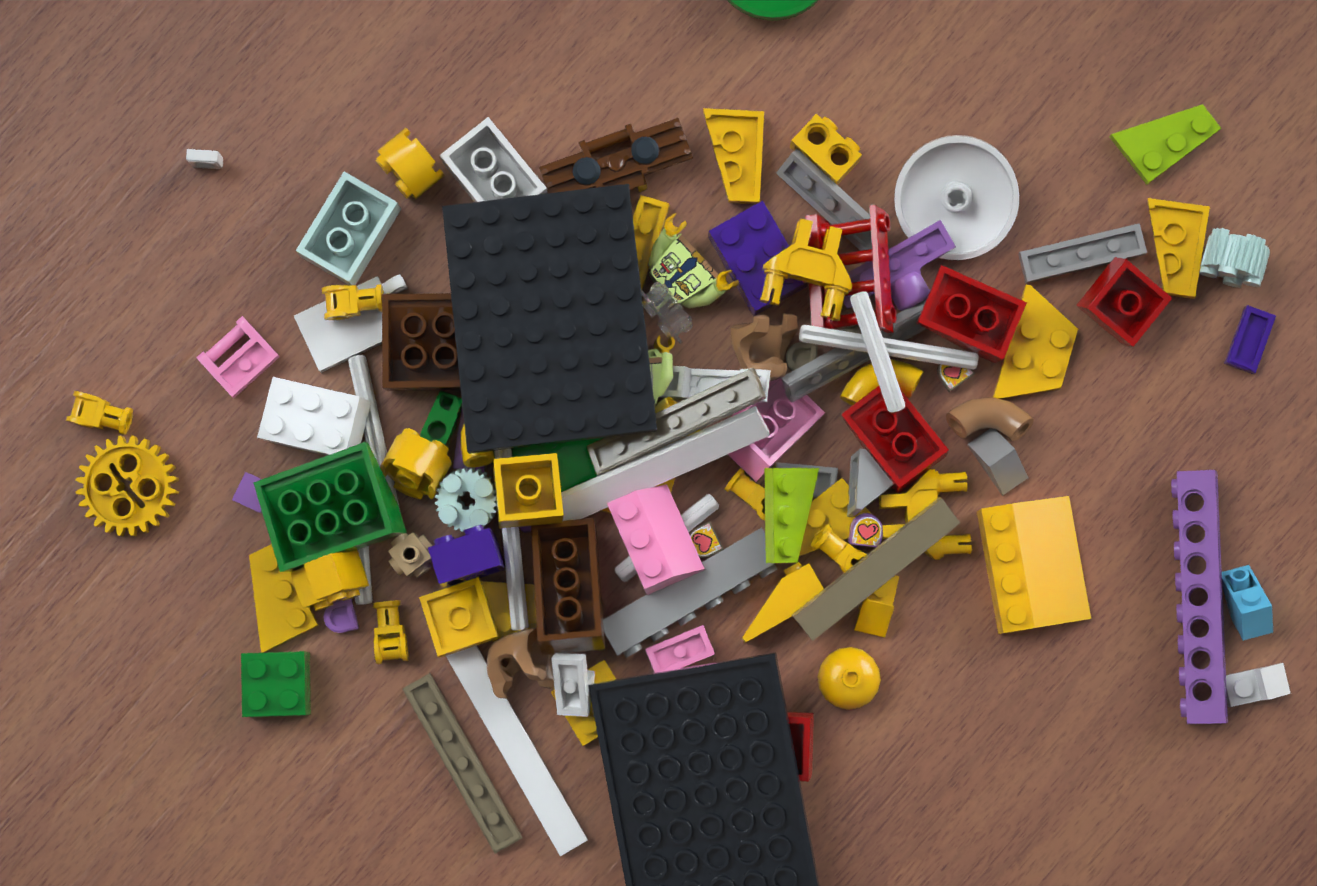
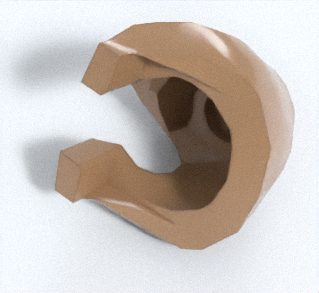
(764, 344)
(514, 654)

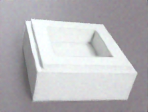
(204, 159)

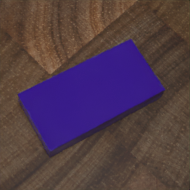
(1250, 339)

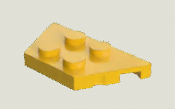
(1037, 350)

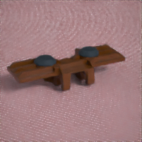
(650, 152)

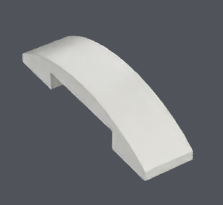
(690, 381)

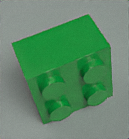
(275, 684)

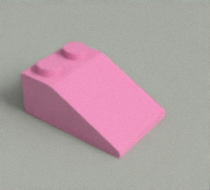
(786, 425)

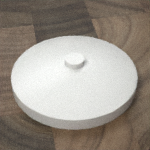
(964, 187)

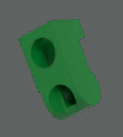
(442, 418)

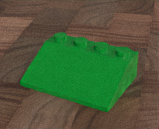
(328, 507)

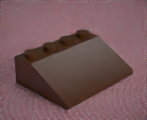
(419, 343)

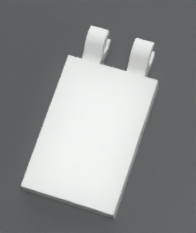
(338, 340)

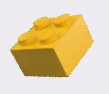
(528, 490)

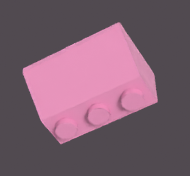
(655, 537)

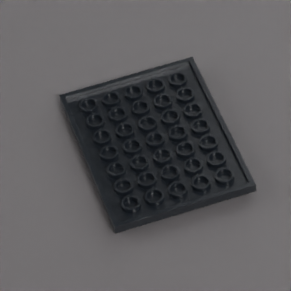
(549, 319)
(704, 776)

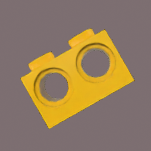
(833, 143)

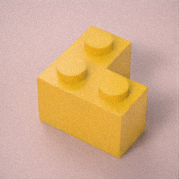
(330, 579)

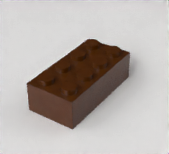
(567, 587)

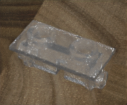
(673, 320)

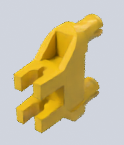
(811, 266)
(921, 496)

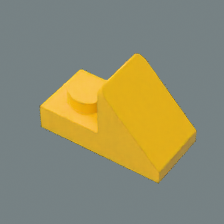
(877, 610)

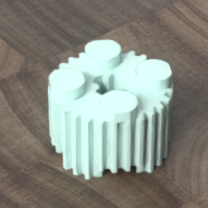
(1235, 258)
(453, 510)

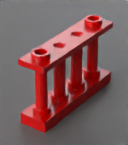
(879, 225)

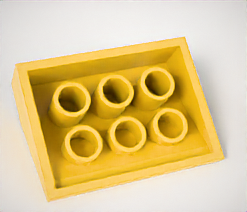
(1033, 564)

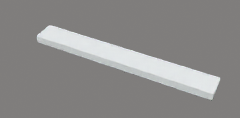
(665, 463)
(518, 751)

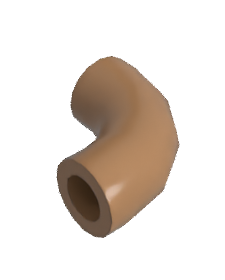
(991, 414)

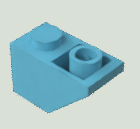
(1247, 603)

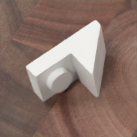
(572, 684)
(1256, 685)

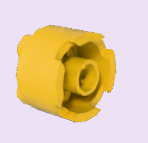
(409, 164)
(416, 464)

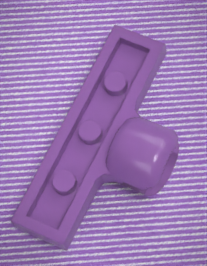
(905, 265)

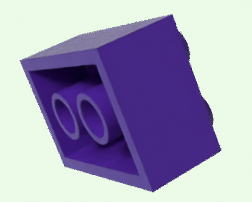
(747, 244)
(467, 556)

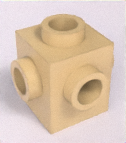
(419, 564)

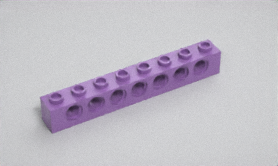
(1206, 485)

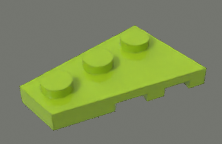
(1164, 141)
(787, 511)

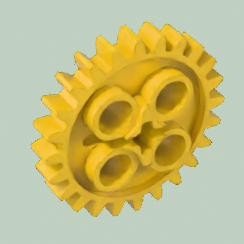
(106, 503)

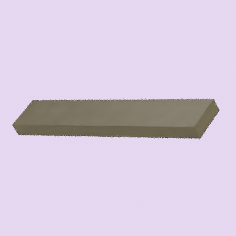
(680, 421)
(876, 568)
(462, 763)

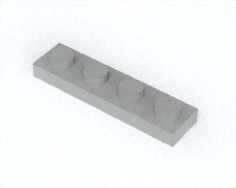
(824, 195)
(1082, 253)

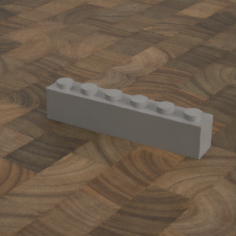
(655, 612)

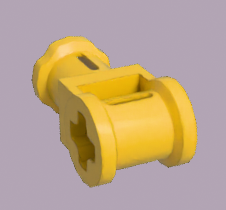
(349, 301)
(94, 412)
(748, 491)
(836, 548)
(389, 634)

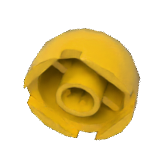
(849, 678)

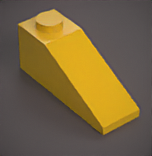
(787, 597)

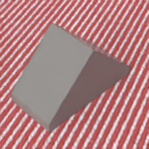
(998, 460)
(866, 482)

